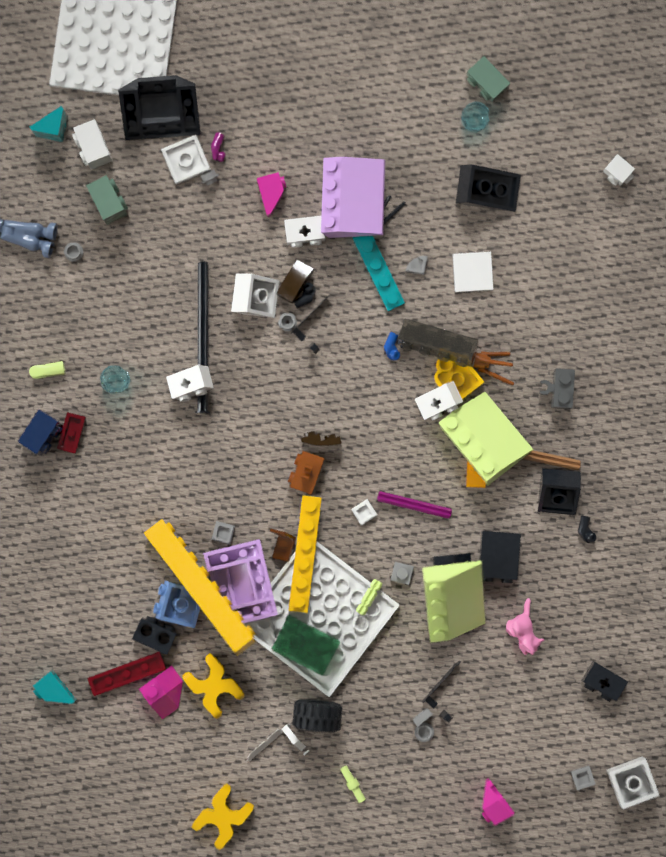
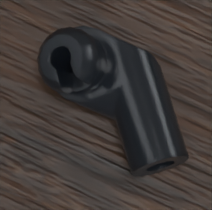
(307, 296)
(584, 531)

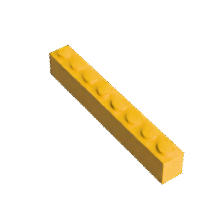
(199, 587)

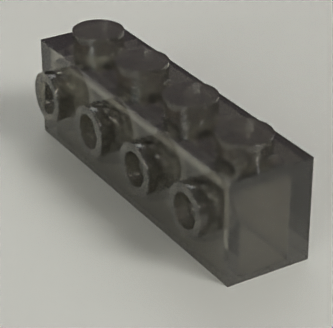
(438, 343)

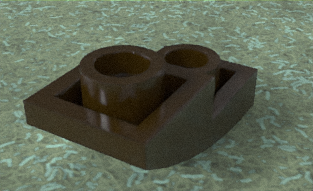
(293, 283)
(314, 439)

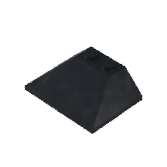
(159, 108)

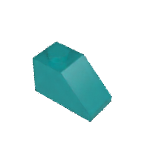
(53, 689)

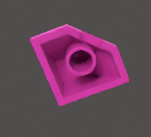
(164, 692)
(494, 805)

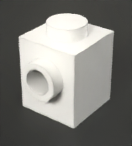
(619, 171)

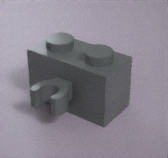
(561, 389)

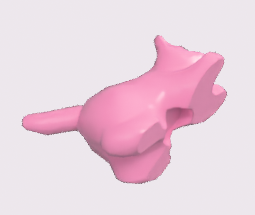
(522, 629)

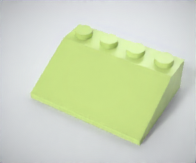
(485, 437)
(453, 599)

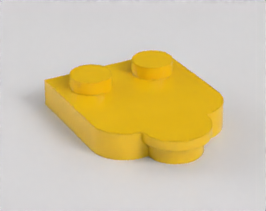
(465, 378)

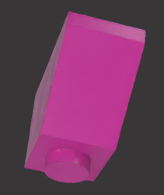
(271, 191)

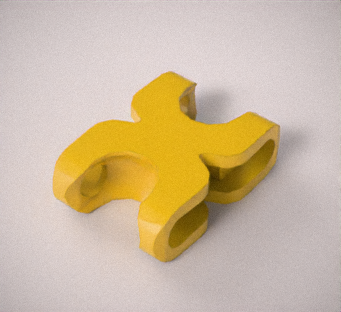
(213, 686)
(222, 816)

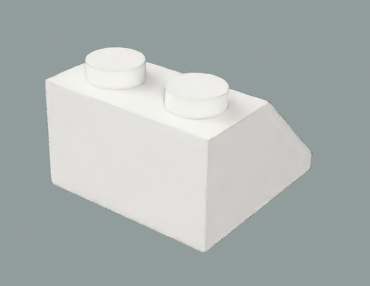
(255, 295)

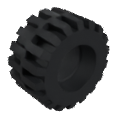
(317, 715)

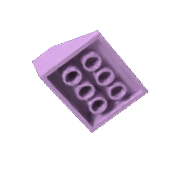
(352, 197)

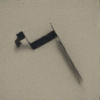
(301, 336)
(433, 703)

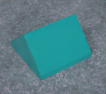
(51, 126)

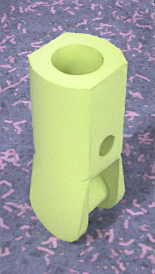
(49, 370)

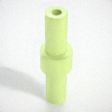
(352, 784)

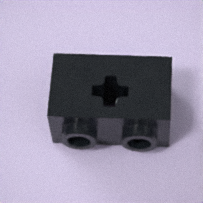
(615, 683)

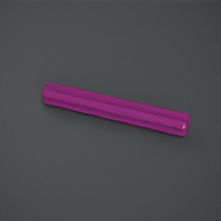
(414, 505)

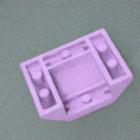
(243, 579)

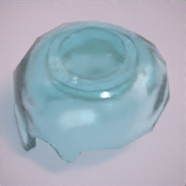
(478, 110)
(107, 379)

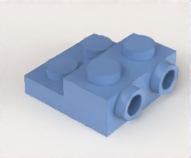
(176, 605)

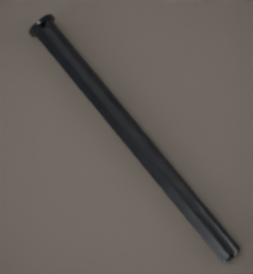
(203, 328)

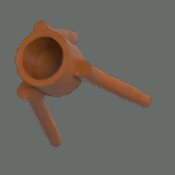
(483, 361)

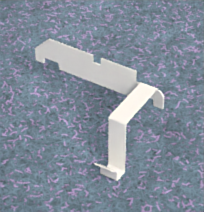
(289, 734)

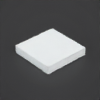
(185, 159)
(472, 272)

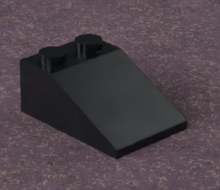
(488, 188)

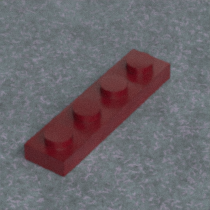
(126, 673)

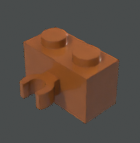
(306, 473)

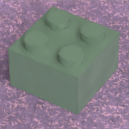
(106, 199)

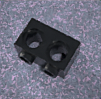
(153, 640)

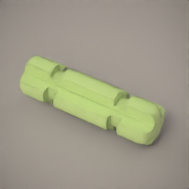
(369, 597)

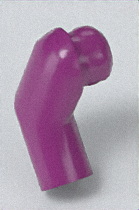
(215, 147)

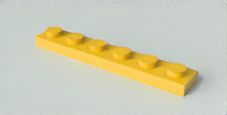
(305, 554)

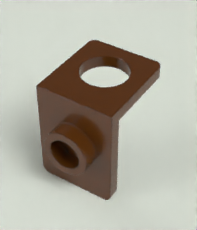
(283, 546)

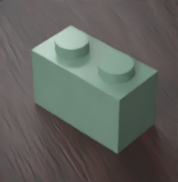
(487, 79)

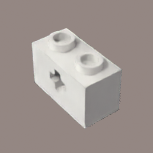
(294, 226)
(190, 383)
(429, 404)

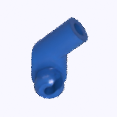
(390, 348)

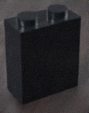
(499, 556)

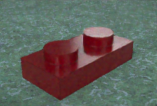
(71, 432)

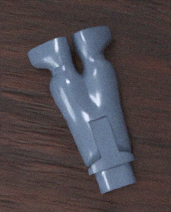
(28, 235)

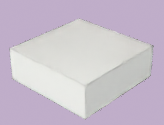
(364, 512)

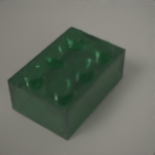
(306, 645)

